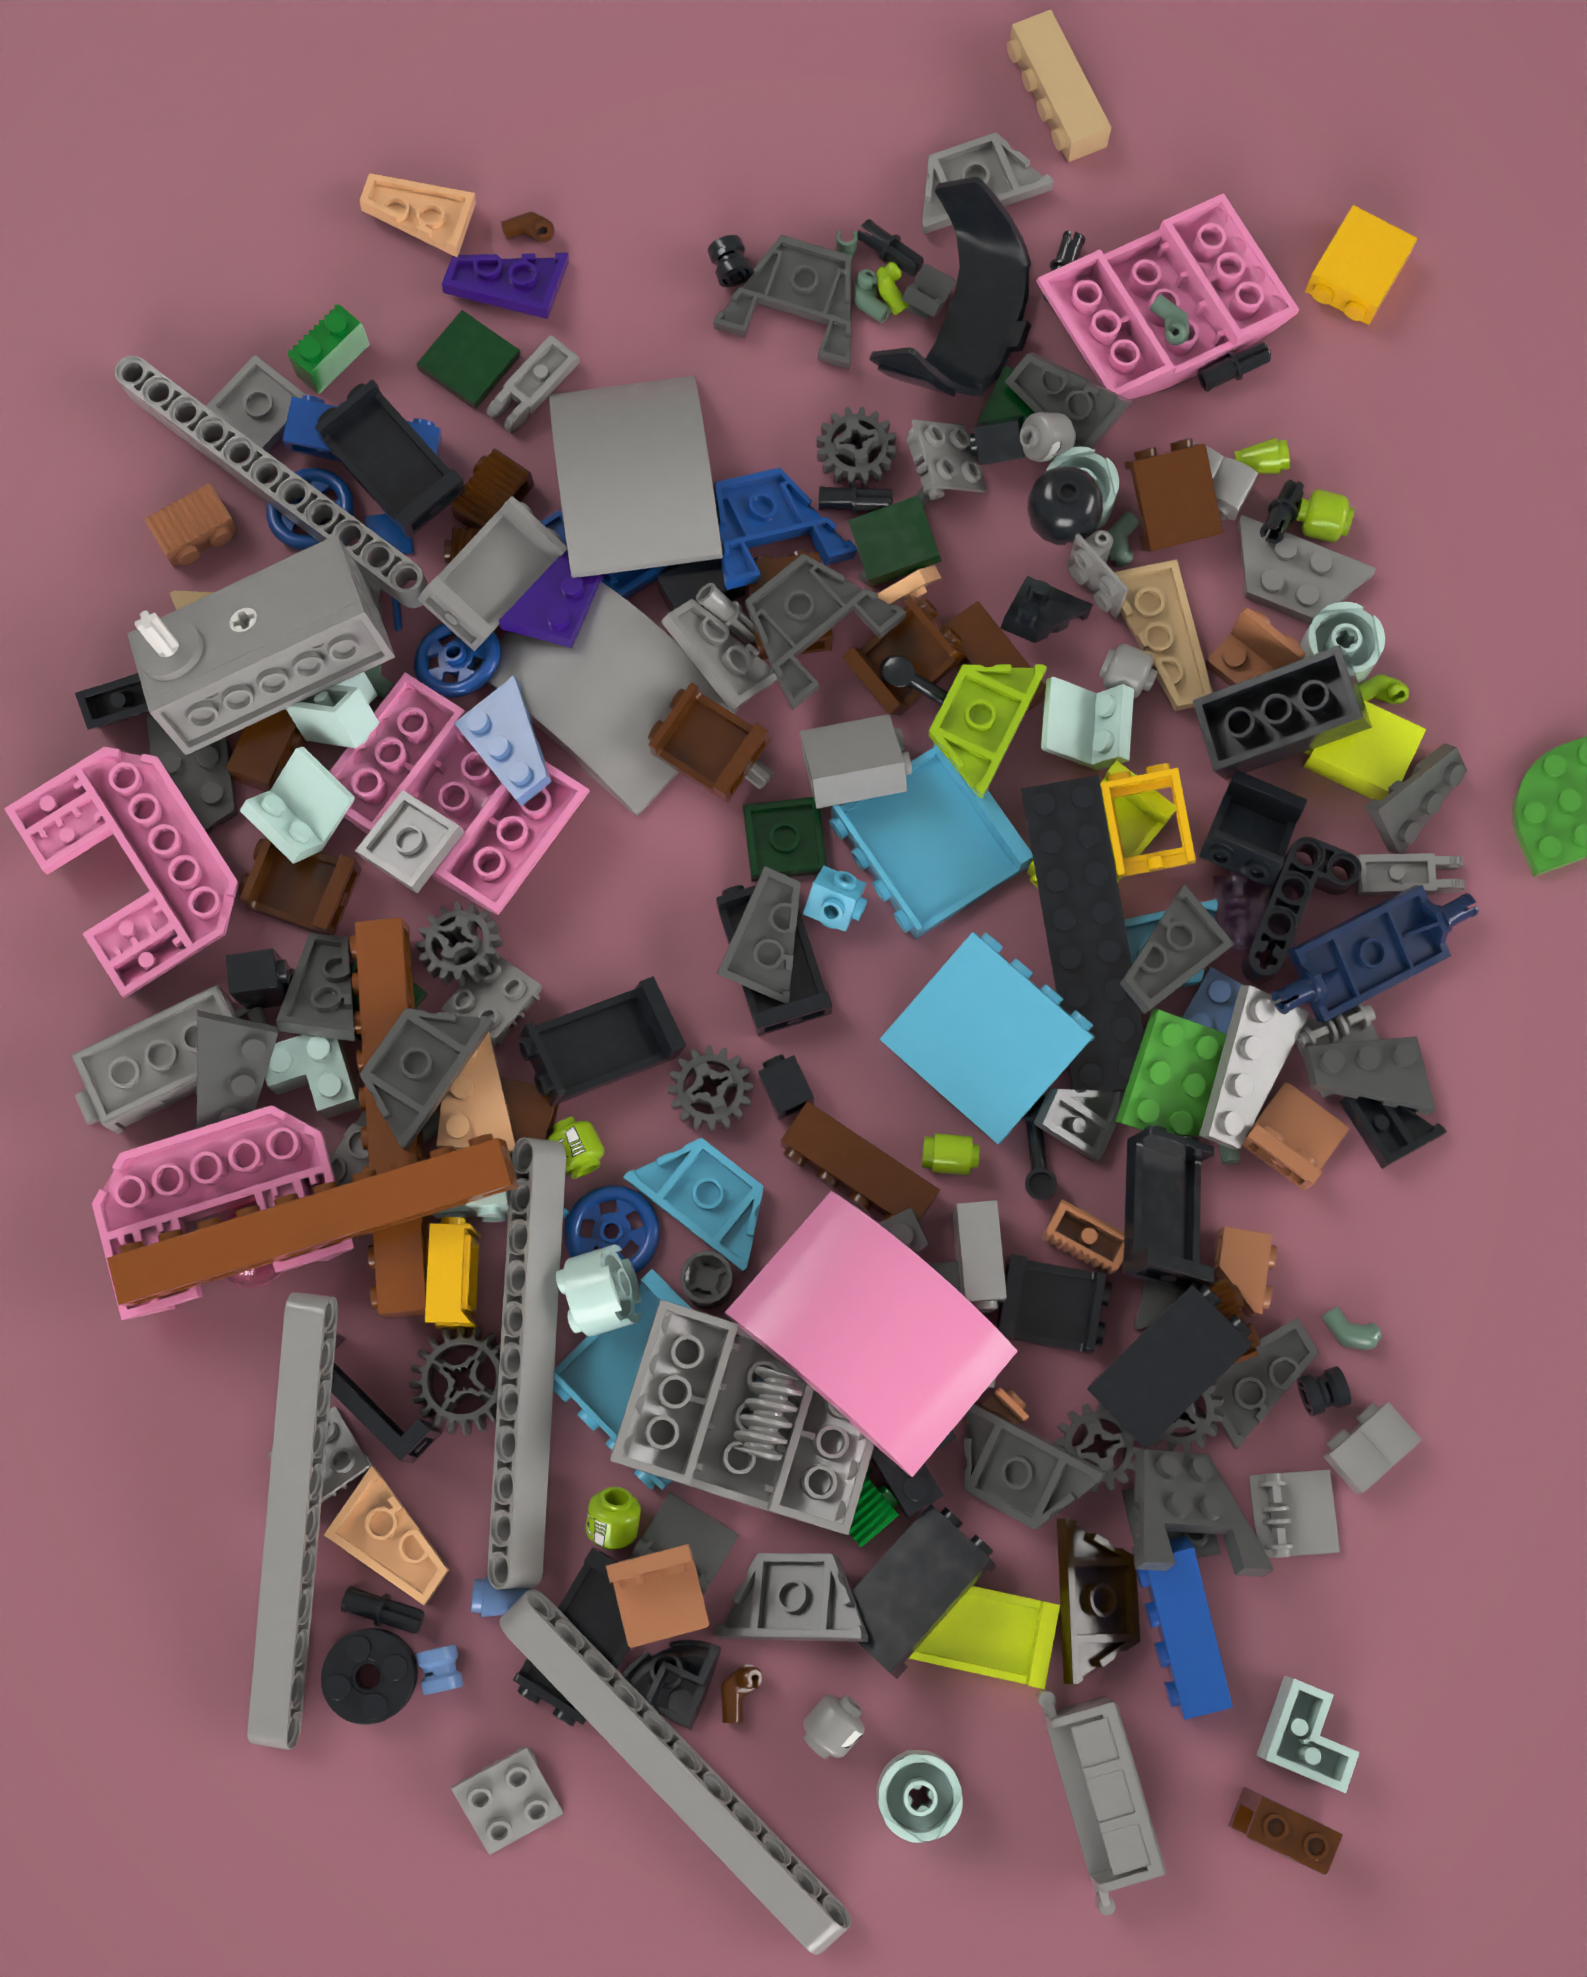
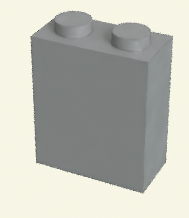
(855, 760)
(979, 1254)

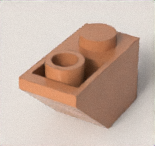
(1245, 1261)

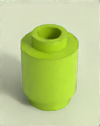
(950, 1154)

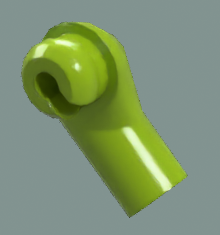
(887, 288)
(1384, 689)

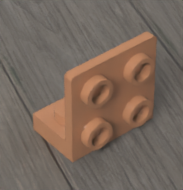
(1253, 649)
(1295, 1136)
(659, 1595)

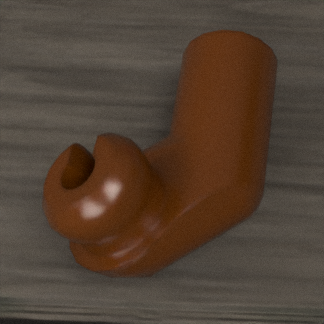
(529, 225)
(735, 1689)

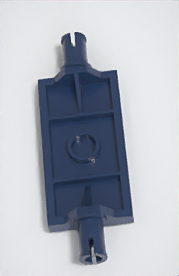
(1371, 952)

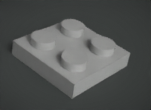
(256, 402)
(410, 841)

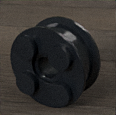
(342, 1680)

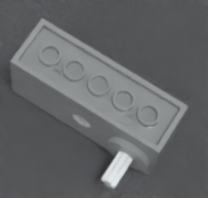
(259, 645)

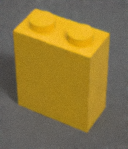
(1360, 265)

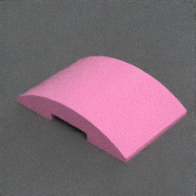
(1196, 261)
(431, 759)
(873, 1331)

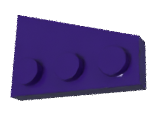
(513, 284)
(553, 605)

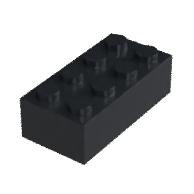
(1282, 713)

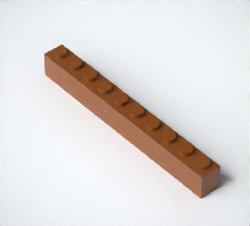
(384, 992)
(312, 1221)

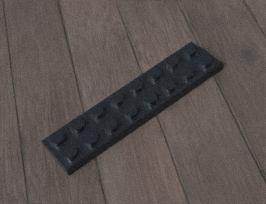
(1085, 925)

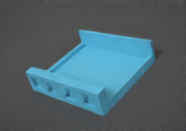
(932, 844)
(988, 1036)
(604, 1368)

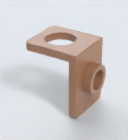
(1007, 1405)

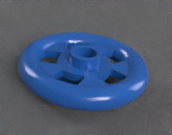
(323, 481)
(460, 666)
(627, 1202)

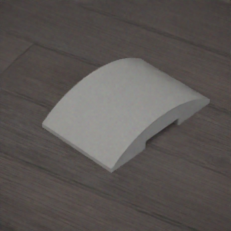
(634, 477)
(605, 693)
(691, 1405)

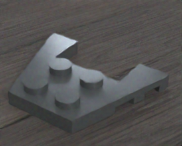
(800, 282)
(800, 609)
(1189, 1496)

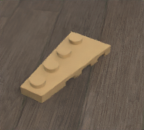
(1164, 627)

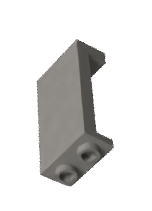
(492, 572)

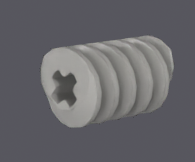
(767, 1414)

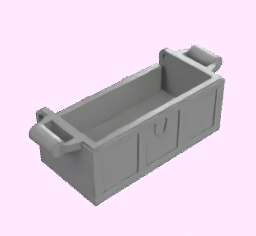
(148, 1062)
(1103, 1795)

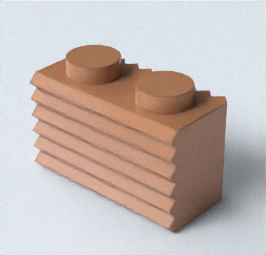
(192, 526)
(1085, 1237)

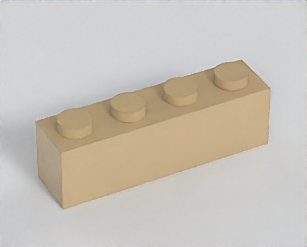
(1058, 86)

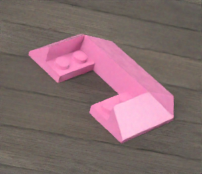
(163, 839)
(207, 1173)

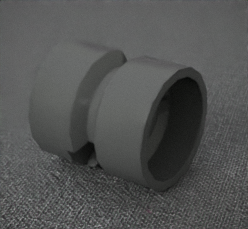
(707, 1279)

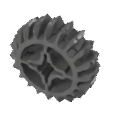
(453, 1396)

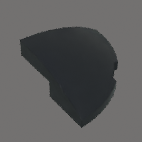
(675, 1678)

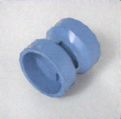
(439, 1669)

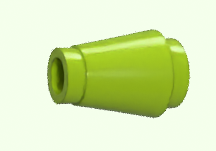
(1266, 457)

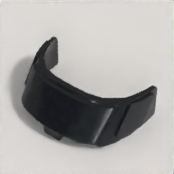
(986, 305)

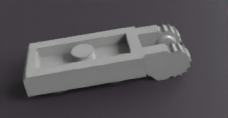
(534, 382)
(1398, 872)

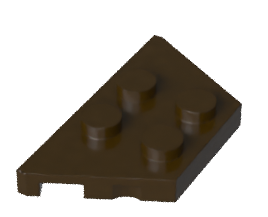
(1095, 1600)

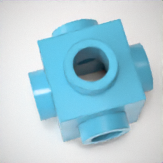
(836, 899)

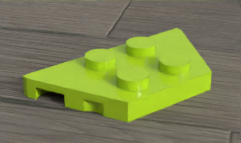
(983, 718)

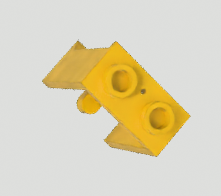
(1121, 785)
(452, 1274)

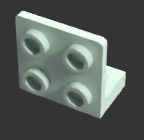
(1087, 724)
(300, 807)

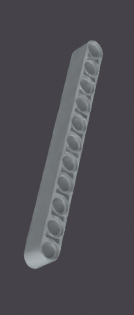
(262, 466)
(526, 1365)
(292, 1520)
(676, 1772)

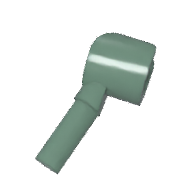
(848, 248)

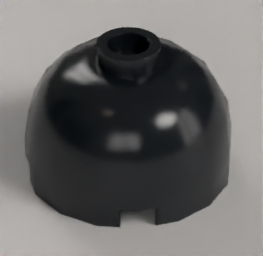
(1065, 504)

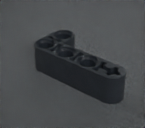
(1290, 912)

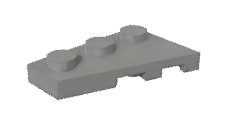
(725, 663)

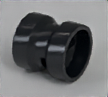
(730, 262)
(1324, 1391)

